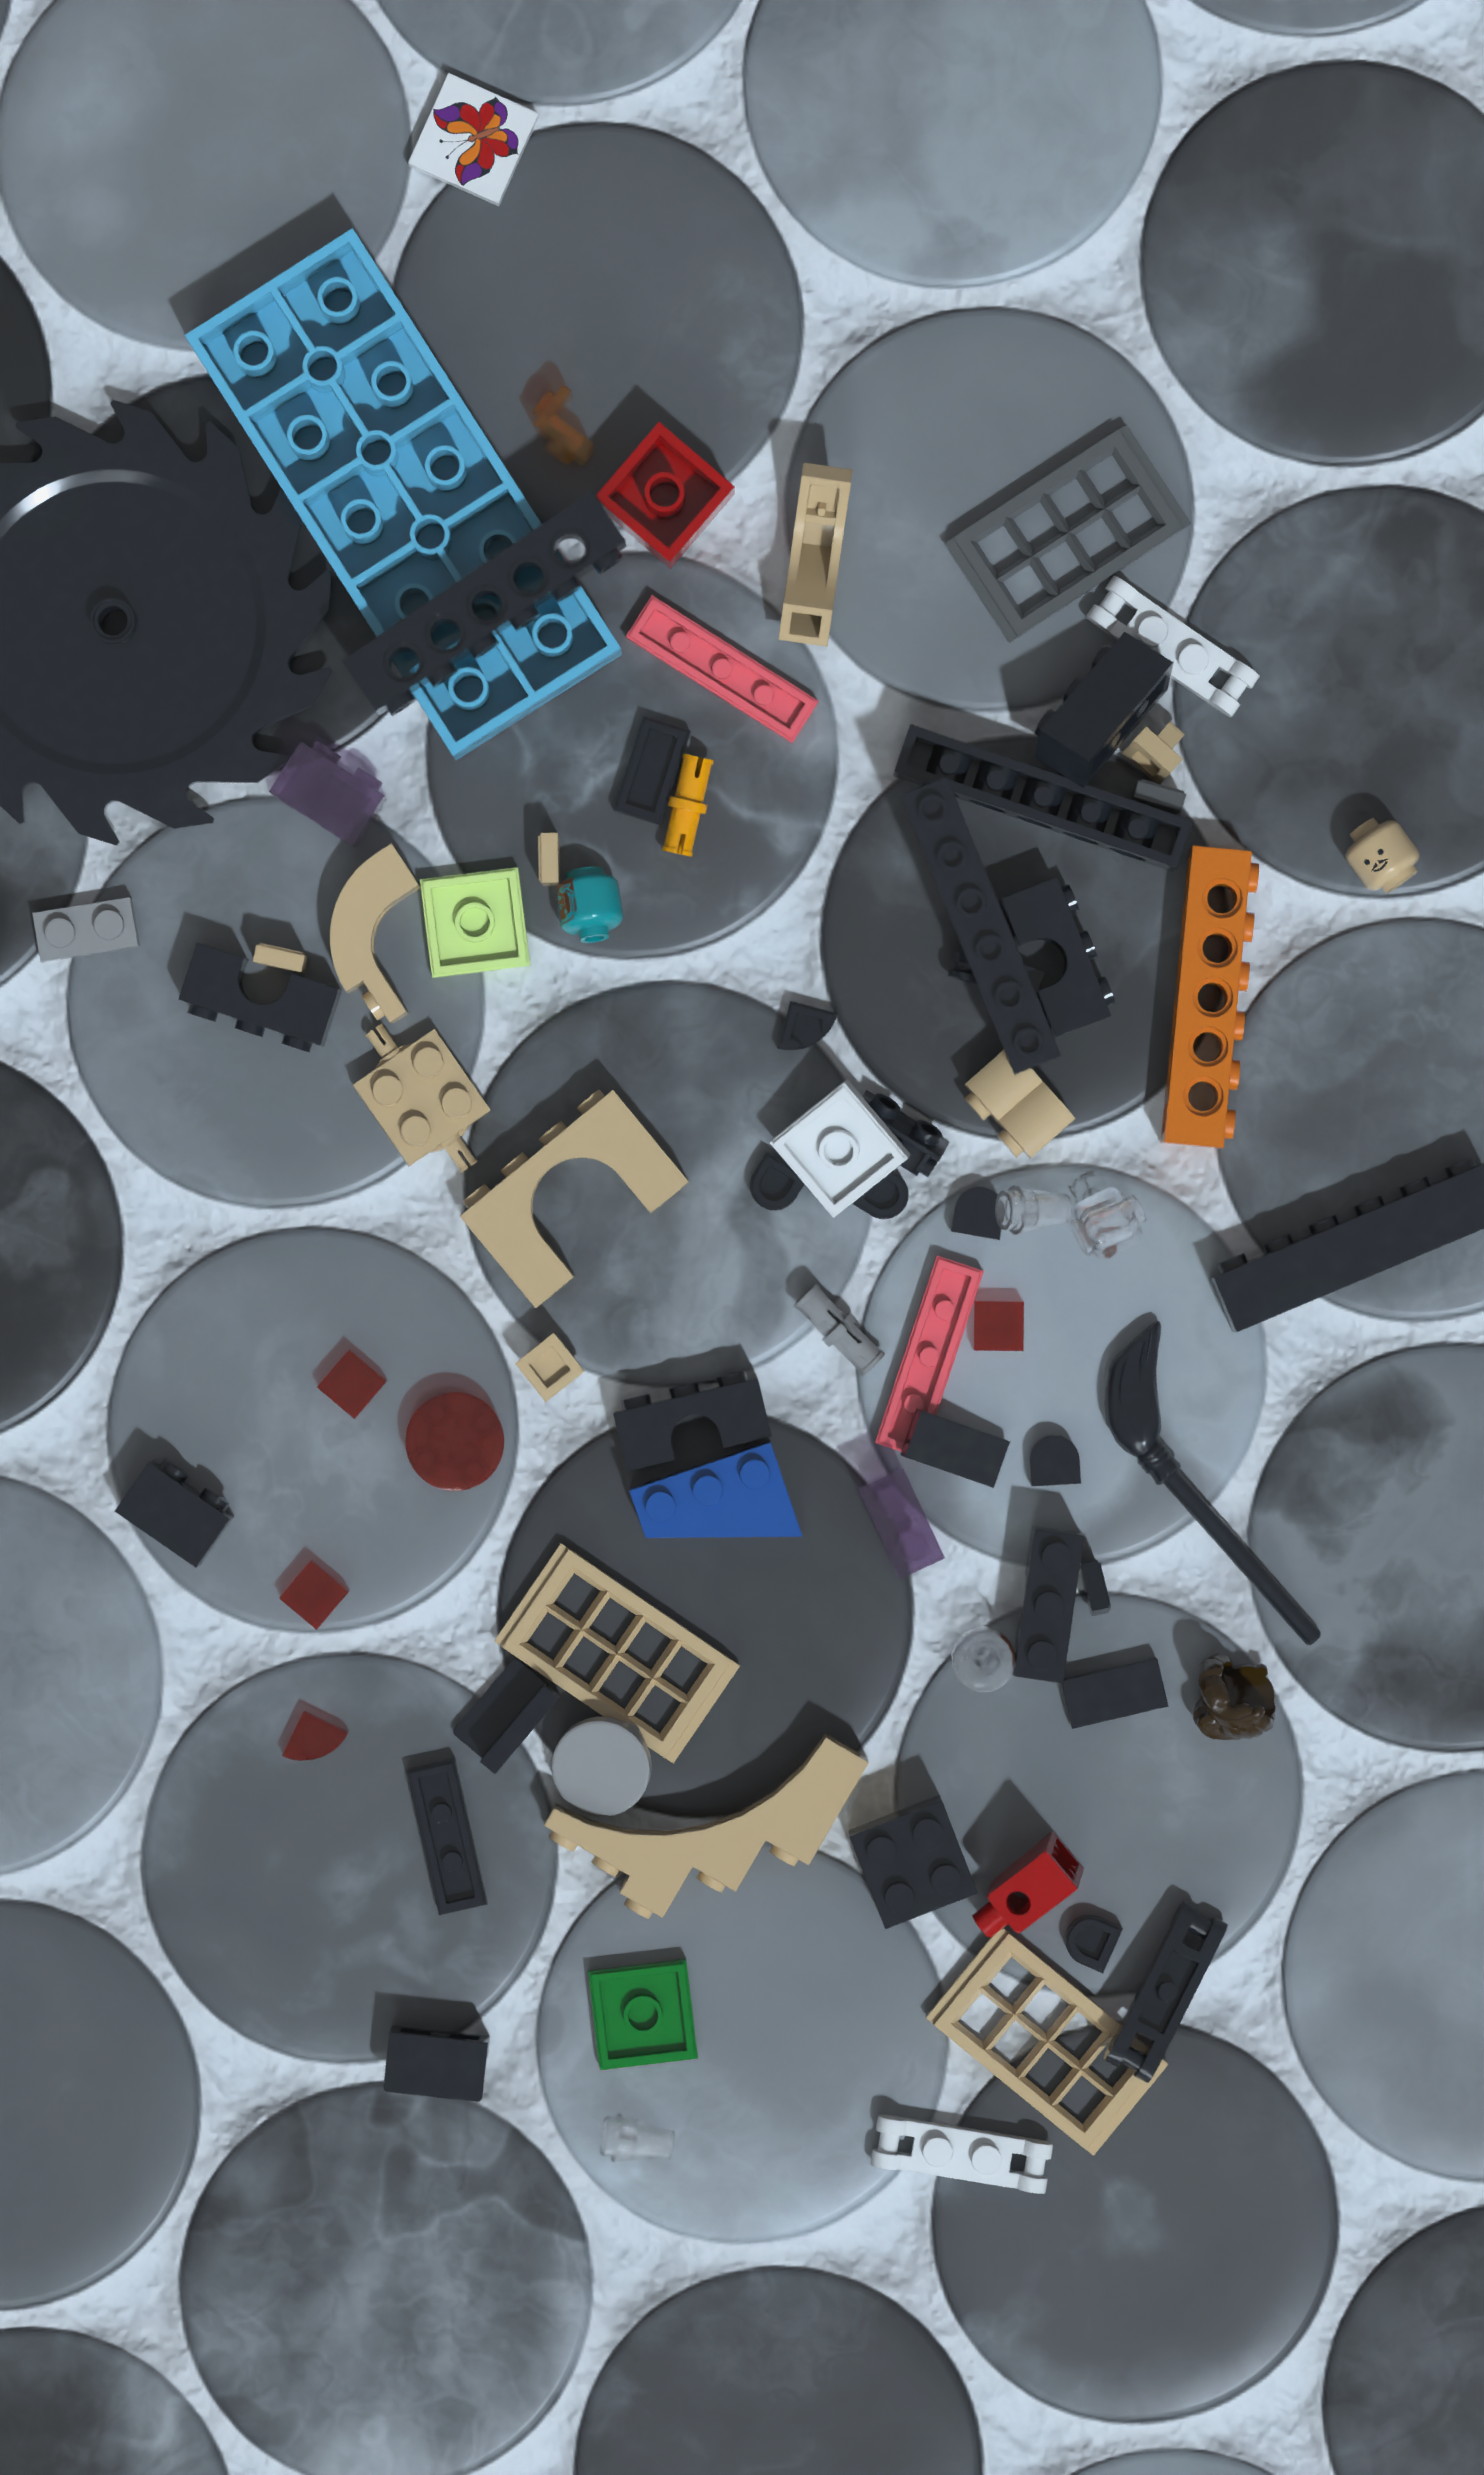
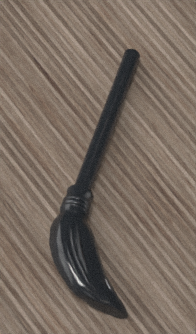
(1135, 1424)

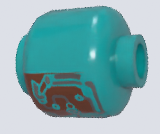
(589, 904)

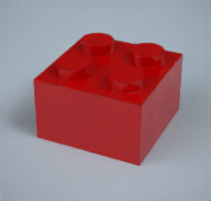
(665, 495)

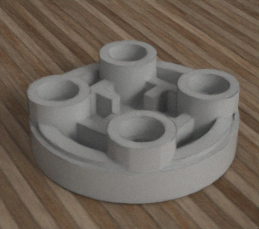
(602, 1766)

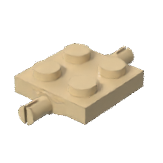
(421, 1098)

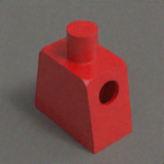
(1043, 1873)

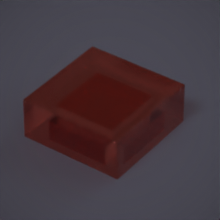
(998, 1326)
(352, 1384)
(314, 1594)

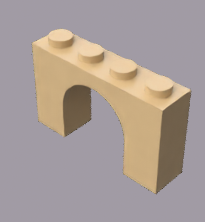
(505, 1216)

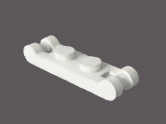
(1192, 654)
(961, 2153)

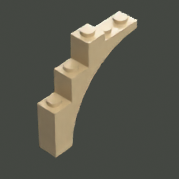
(659, 1861)

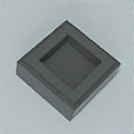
(1159, 796)

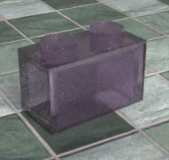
(329, 793)
(900, 1522)

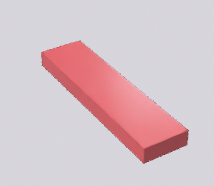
(722, 669)
(930, 1348)

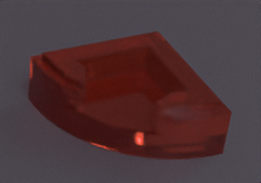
(313, 1738)

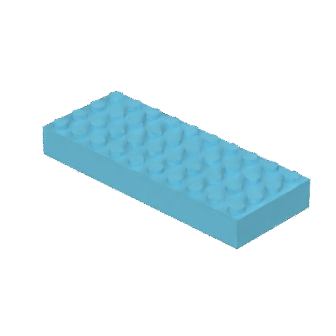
(393, 479)

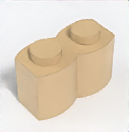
(1019, 1104)

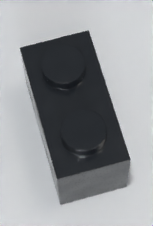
(175, 1511)

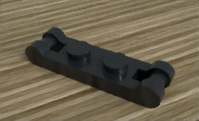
(1166, 1992)

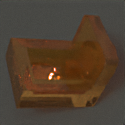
(563, 440)

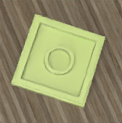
(475, 922)

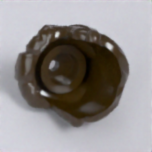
(1233, 1699)

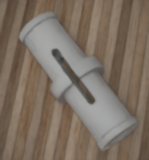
(839, 1329)

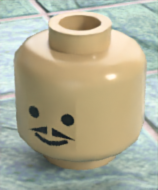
(1382, 855)

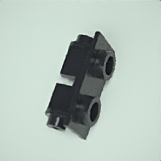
(918, 1137)

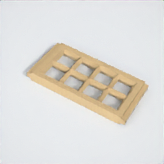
(541, 1600)
(975, 1980)

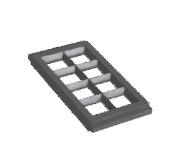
(1145, 483)

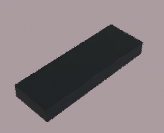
(447, 1836)

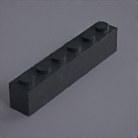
(1352, 1249)

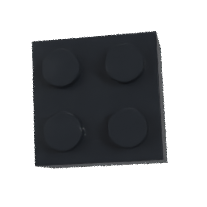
(912, 1862)

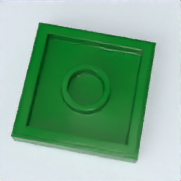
(643, 2014)

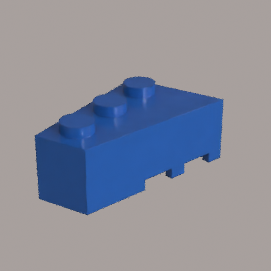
(719, 1498)

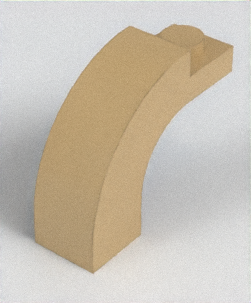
(815, 554)
(357, 913)

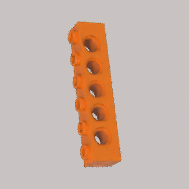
(1181, 1121)

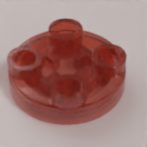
(455, 1441)

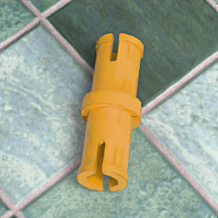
(687, 805)

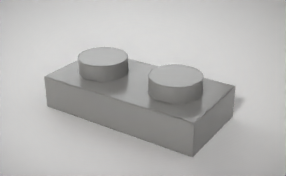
(86, 929)

